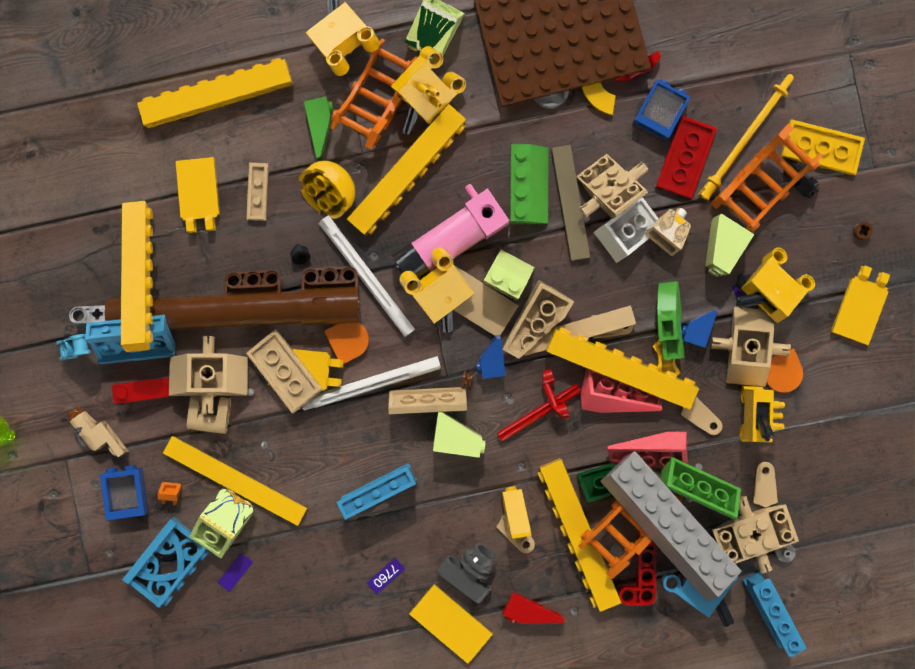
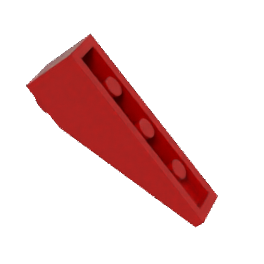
(140, 390)

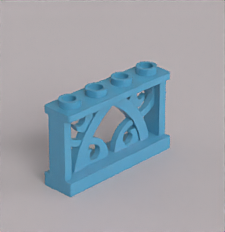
(109, 333)
(377, 491)
(141, 570)
(774, 614)

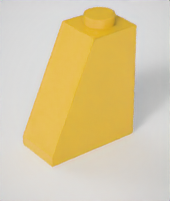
(515, 513)

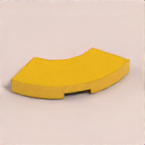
(599, 98)

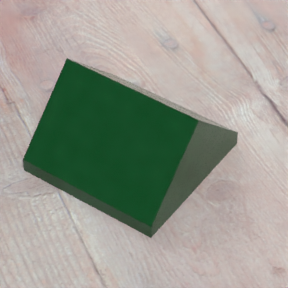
(591, 486)

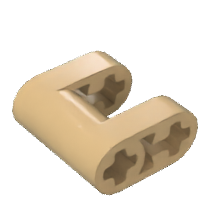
(206, 422)

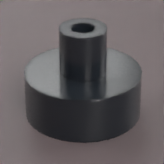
(300, 254)
(742, 279)

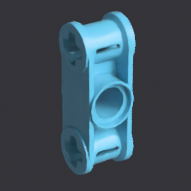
(73, 347)

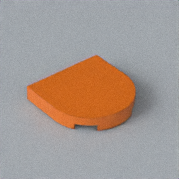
(348, 340)
(785, 372)

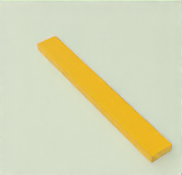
(235, 480)

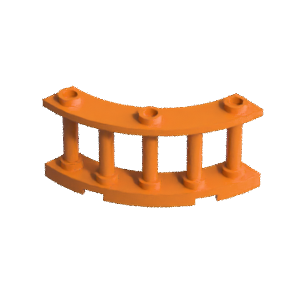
(389, 105)
(753, 167)
(617, 564)

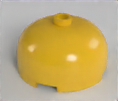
(336, 184)

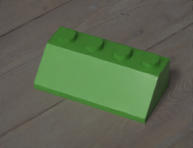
(528, 184)
(701, 487)

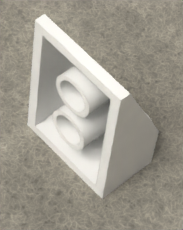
(626, 230)

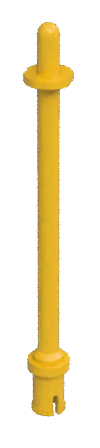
(715, 181)

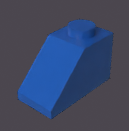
(698, 330)
(492, 360)

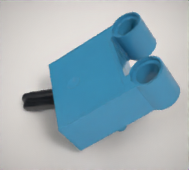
(692, 596)

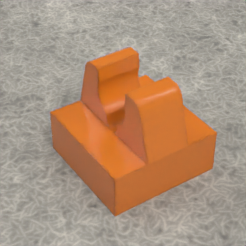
(169, 492)

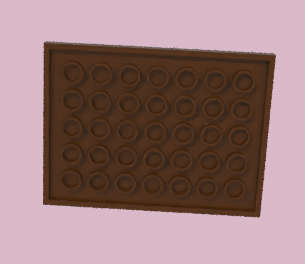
(559, 44)

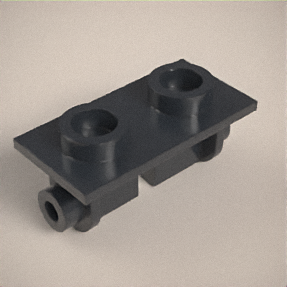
(807, 184)

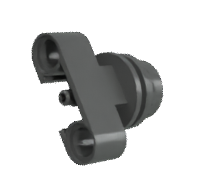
(470, 572)

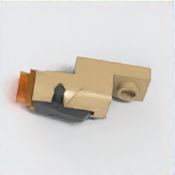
(94, 435)

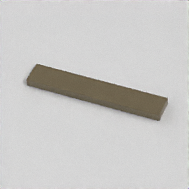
(570, 202)

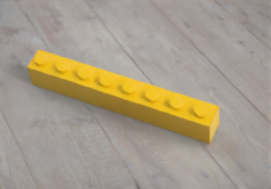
(215, 93)
(407, 169)
(136, 277)
(622, 368)
(574, 525)

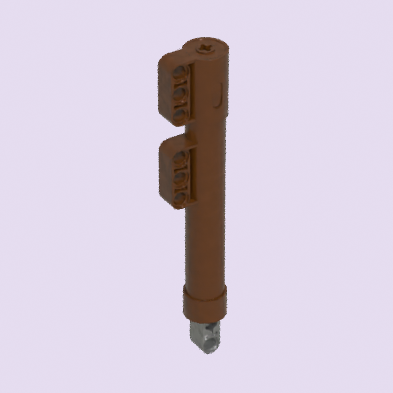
(252, 305)

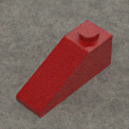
(525, 610)

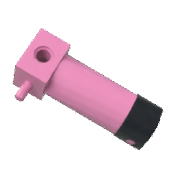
(453, 234)

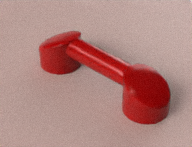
(653, 59)
(559, 410)

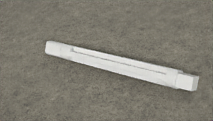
(366, 276)
(373, 383)

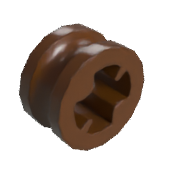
(857, 228)
(467, 379)

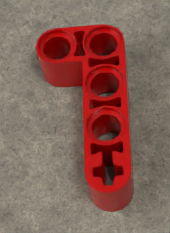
(642, 585)

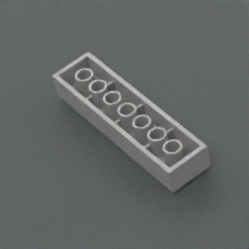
(671, 526)

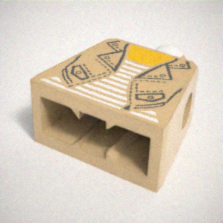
(670, 231)

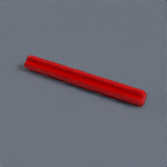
(537, 413)

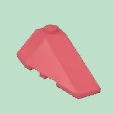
(609, 395)
(654, 449)

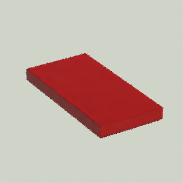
(686, 157)

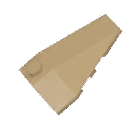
(539, 315)

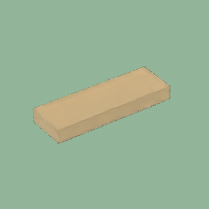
(257, 191)

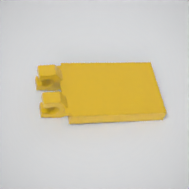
(198, 192)
(861, 306)
(318, 366)

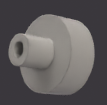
(785, 553)

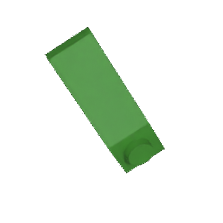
(319, 121)

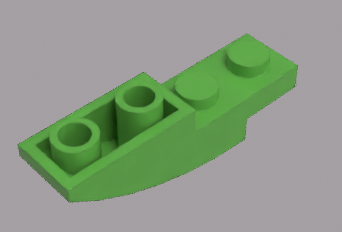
(669, 319)

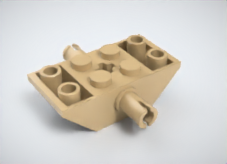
(611, 186)
(747, 366)
(227, 378)
(772, 529)

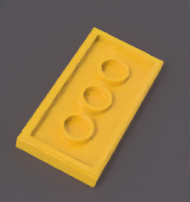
(839, 150)
(451, 623)

